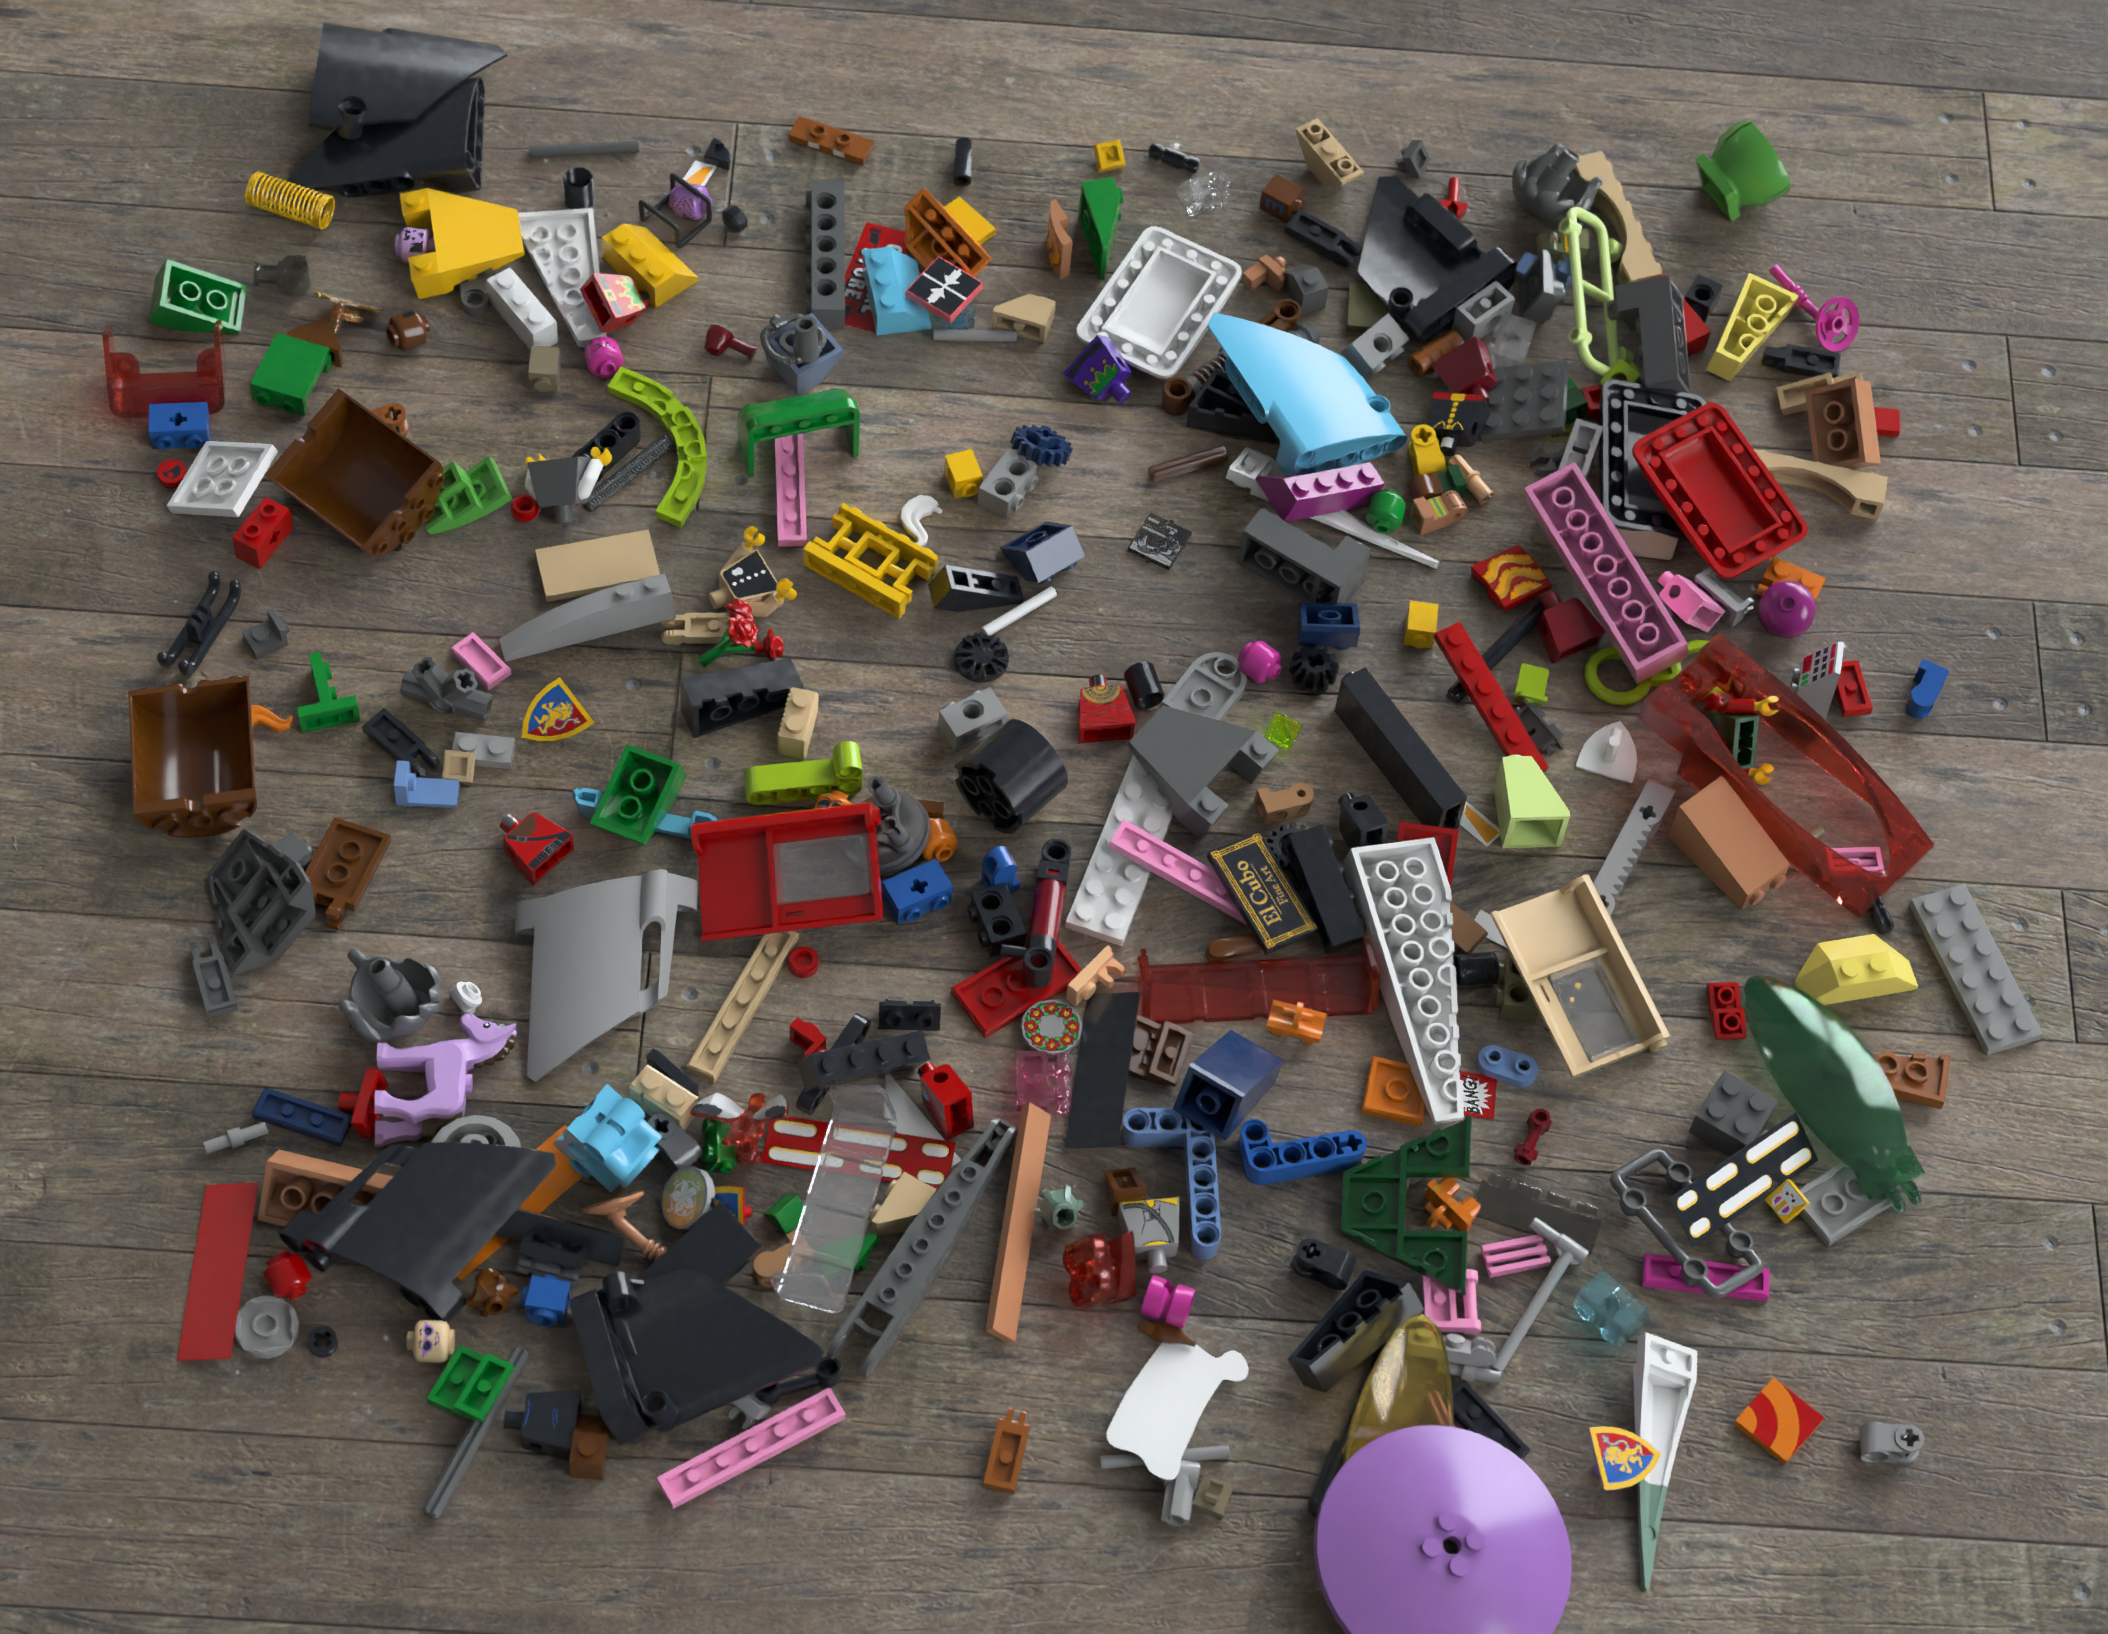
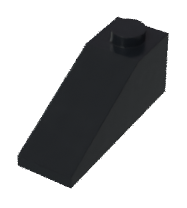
(971, 589)

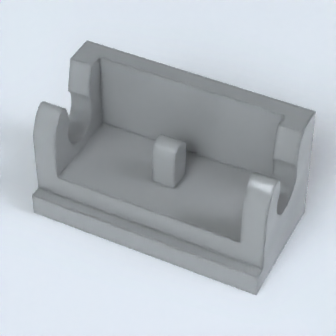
(1735, 607)

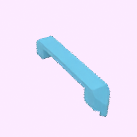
(588, 800)

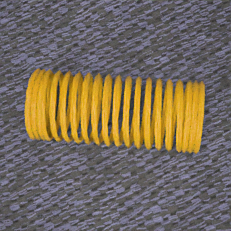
(318, 222)

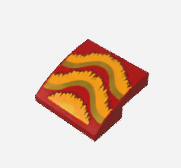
(1511, 577)

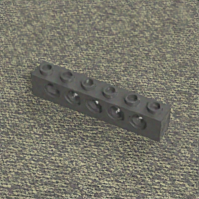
(827, 252)

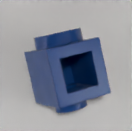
(546, 1300)

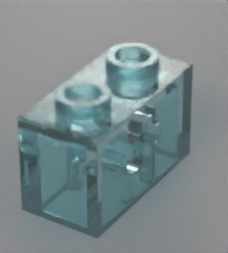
(1625, 1312)

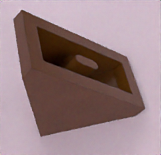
(320, 333)
(1123, 1186)

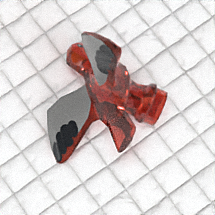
(745, 1125)

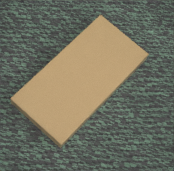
(595, 564)

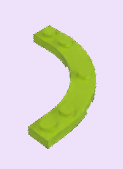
(685, 433)

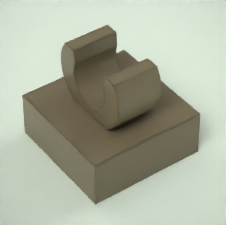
(1212, 1497)

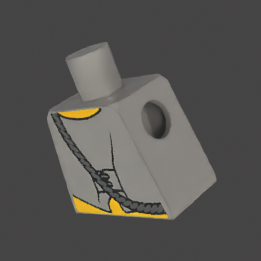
(1154, 1229)

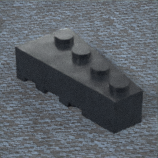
(736, 694)
(1354, 1329)

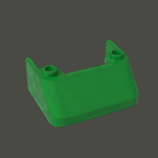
(797, 416)

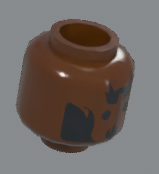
(407, 330)

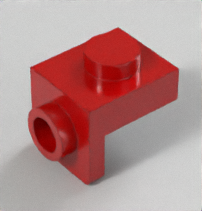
(807, 1037)

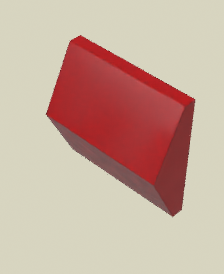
(1445, 839)

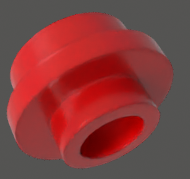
(524, 502)

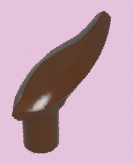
(1165, 1333)

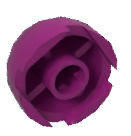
(1787, 609)

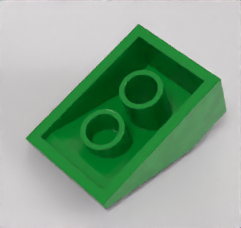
(1099, 218)
(195, 299)
(638, 795)

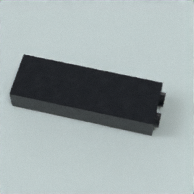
(1399, 751)

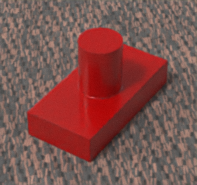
(363, 1103)

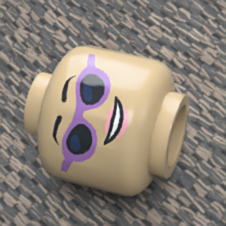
(431, 1341)

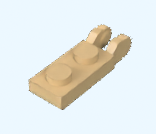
(699, 628)

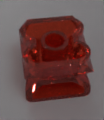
(1101, 1269)

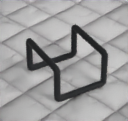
(654, 210)

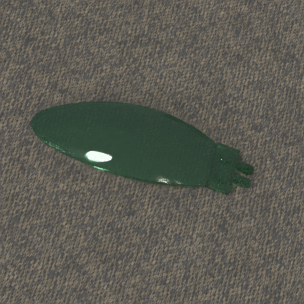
(1833, 1086)

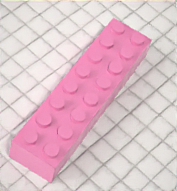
(1606, 572)

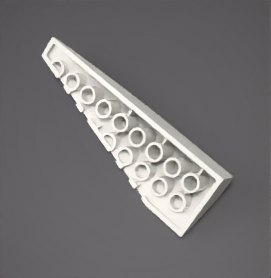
(1409, 923)

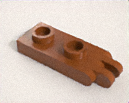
(1007, 1453)

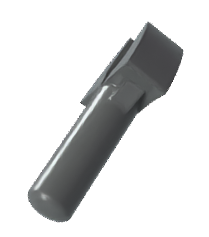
(1550, 460)

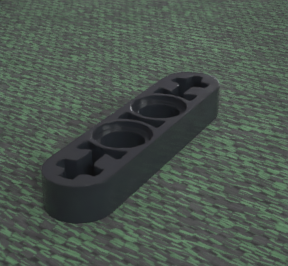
(852, 1034)

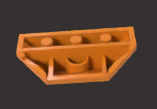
(936, 232)

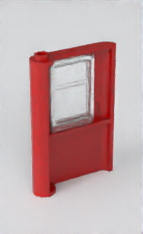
(788, 864)

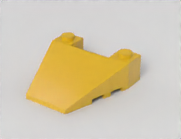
(466, 235)

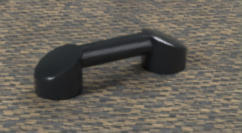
(827, 1375)

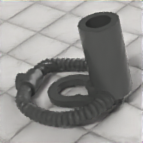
(806, 336)

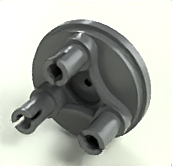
(903, 826)

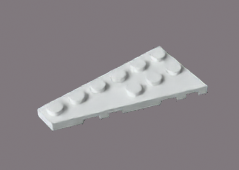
(565, 256)

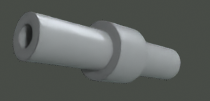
(235, 1137)
(1471, 1372)

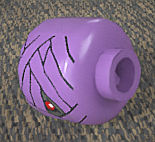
(687, 204)

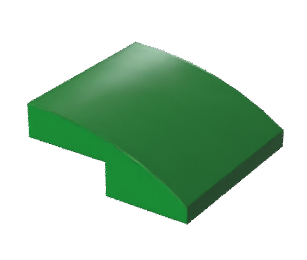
(470, 1384)

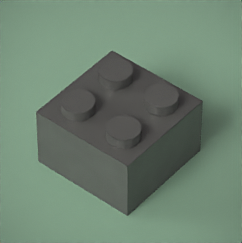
(1732, 1114)

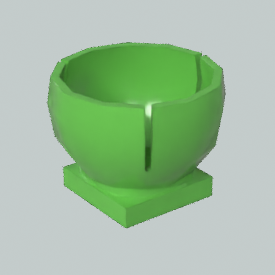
(1743, 170)

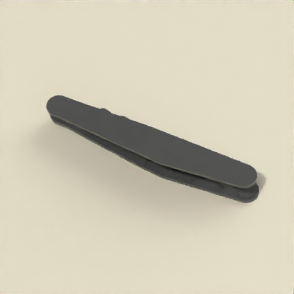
(925, 1247)

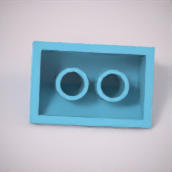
(886, 280)

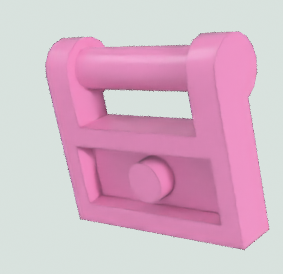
(1441, 1305)

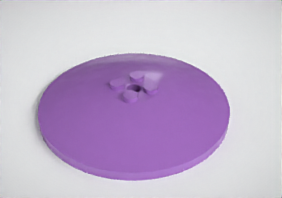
(1386, 1530)

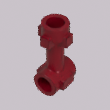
(1538, 1124)

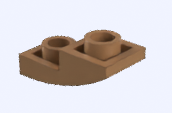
(1465, 931)

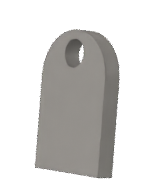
(1207, 690)

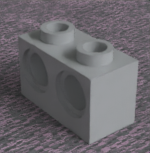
(1582, 446)
(1004, 490)

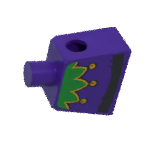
(1100, 371)

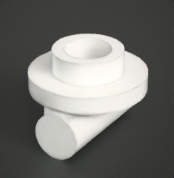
(466, 996)

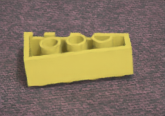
(1753, 318)

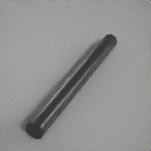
(584, 148)

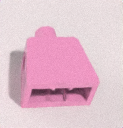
(1689, 601)

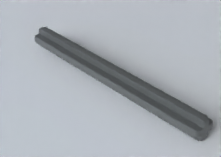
(470, 1443)

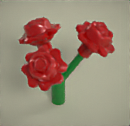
(743, 631)

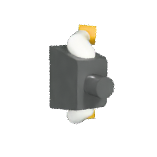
(564, 481)

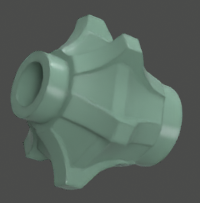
(1059, 1208)

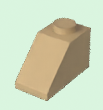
(1027, 315)

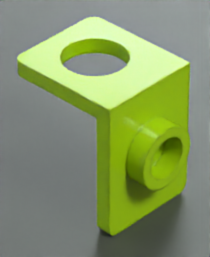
(1631, 371)
(1531, 684)

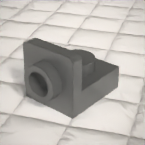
(267, 635)

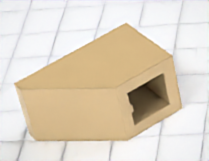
(902, 1205)

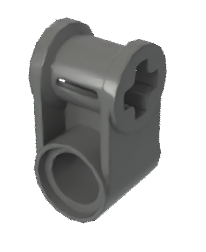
(676, 1146)

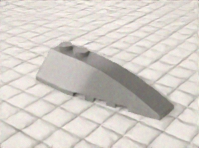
(593, 617)

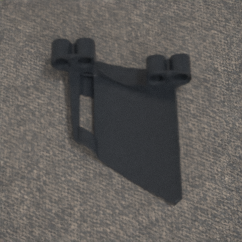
(425, 1218)

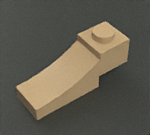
(1793, 397)

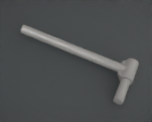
(1568, 1254)

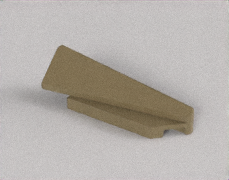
(1640, 543)

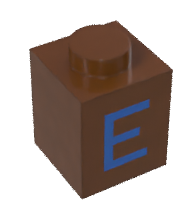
(1281, 198)

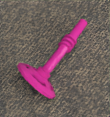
(1830, 321)

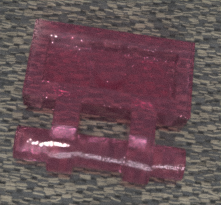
(1032, 1080)

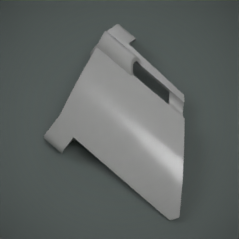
(591, 959)

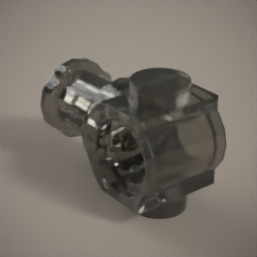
(289, 274)

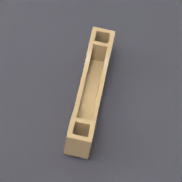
(1637, 256)
(1854, 490)

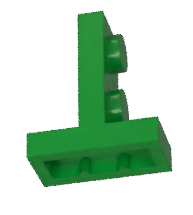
(329, 710)

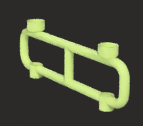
(1609, 252)

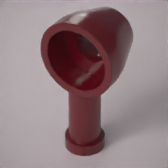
(720, 339)

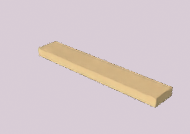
(741, 1004)

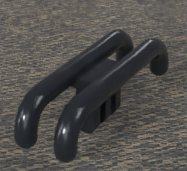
(202, 626)

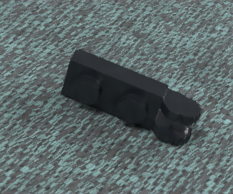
(1323, 238)
(399, 741)

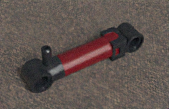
(1045, 916)

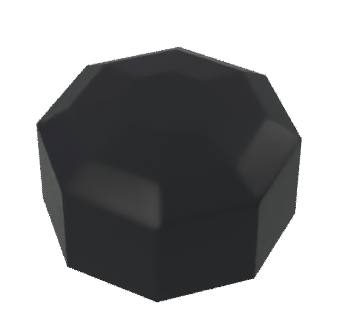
(734, 219)

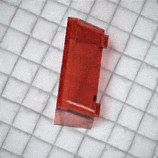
(133, 392)

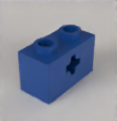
(179, 425)
(917, 892)

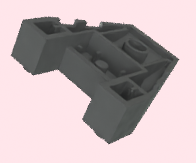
(1189, 752)

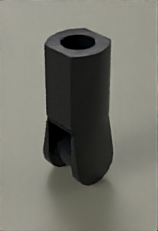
(963, 162)

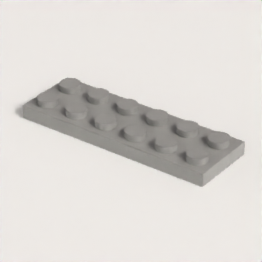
(1975, 969)

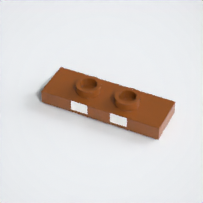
(831, 140)

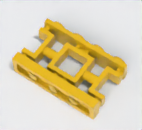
(861, 578)

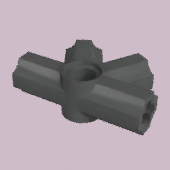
(446, 692)

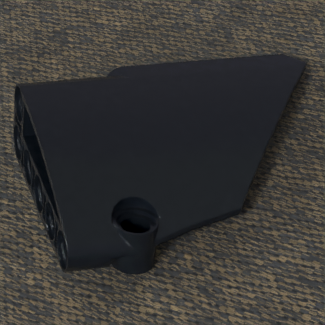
(388, 75)
(394, 155)
(1425, 259)

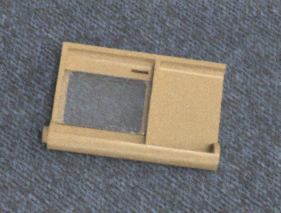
(1581, 977)

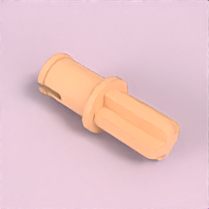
(1473, 481)

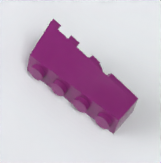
(1322, 491)

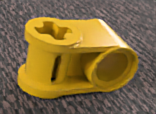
(1425, 451)

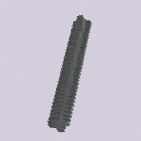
(629, 470)

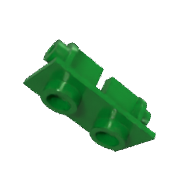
(714, 1152)

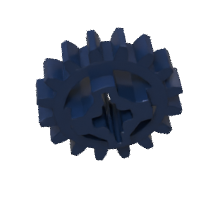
(1041, 445)

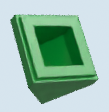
(785, 1213)

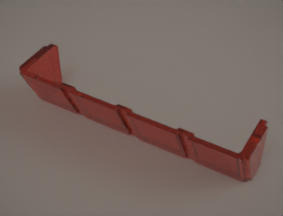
(1248, 987)

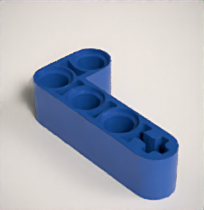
(1342, 1149)

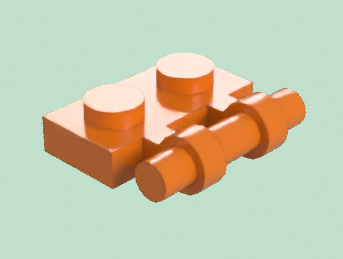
(1781, 570)

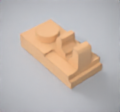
(1084, 983)

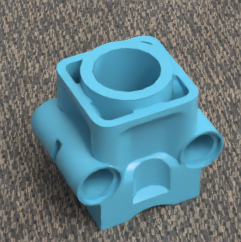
(609, 1140)

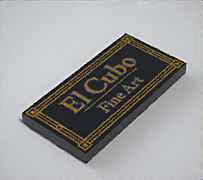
(1262, 892)

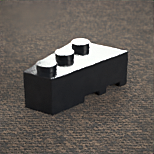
(1223, 410)

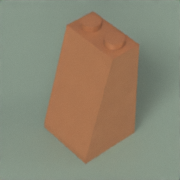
(1728, 844)

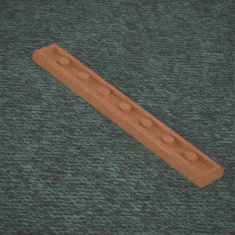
(1018, 1223)

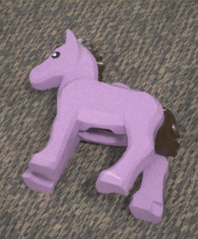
(447, 1078)

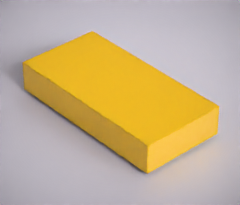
(971, 220)

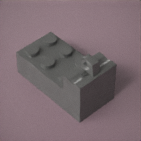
(1657, 313)
(1300, 562)

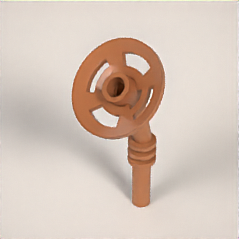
(615, 1211)

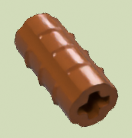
(1421, 360)

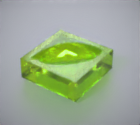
(1283, 731)

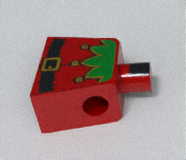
(614, 300)

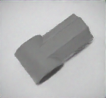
(1179, 1494)

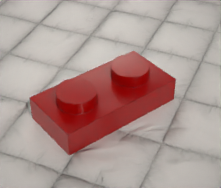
(1852, 691)

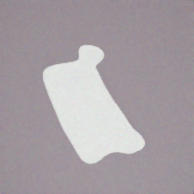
(1167, 1403)

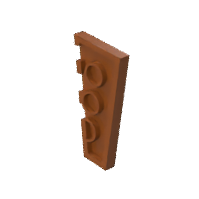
(1916, 1077)

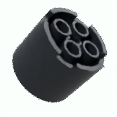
(1011, 775)

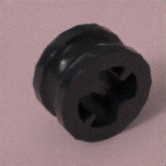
(322, 1332)

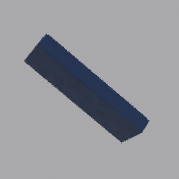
(302, 1117)

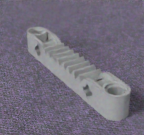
(1639, 827)

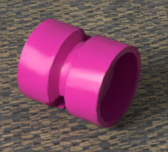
(1167, 1301)

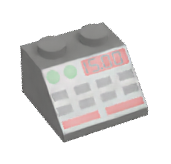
(1818, 677)

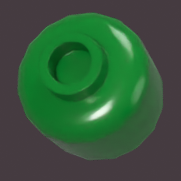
(1385, 511)

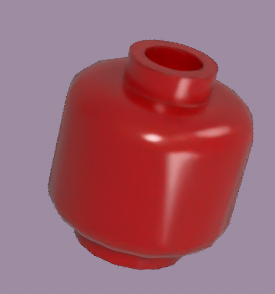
(287, 1275)

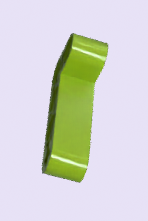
(806, 778)

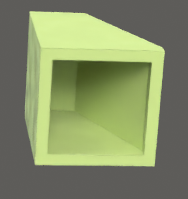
(1528, 805)

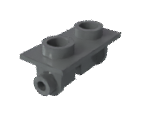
(1546, 735)

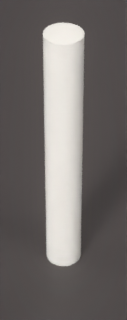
(1019, 611)

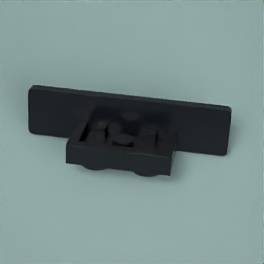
(561, 1240)

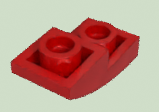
(1726, 1010)

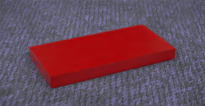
(1000, 995)

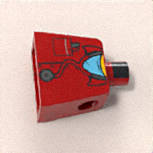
(946, 1099)

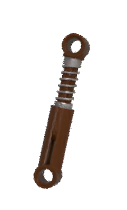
(1180, 391)

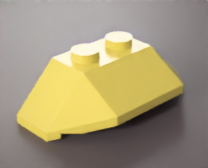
(1854, 970)

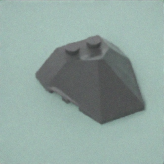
(260, 902)

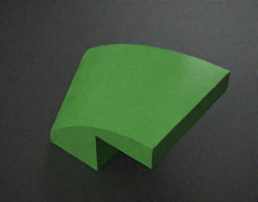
(468, 495)

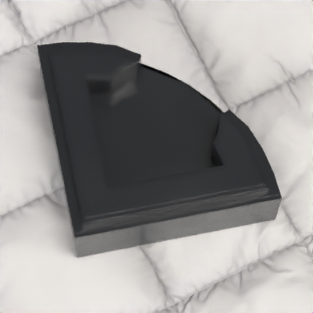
(718, 155)

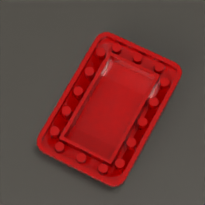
(1719, 491)

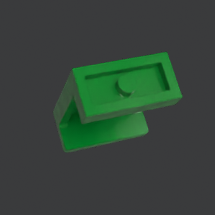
(289, 373)

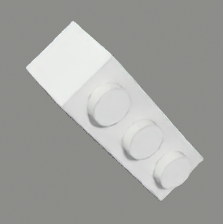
(521, 309)

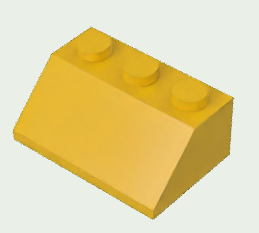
(646, 260)

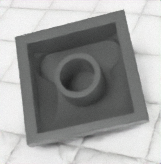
(1540, 290)

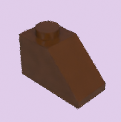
(589, 1448)

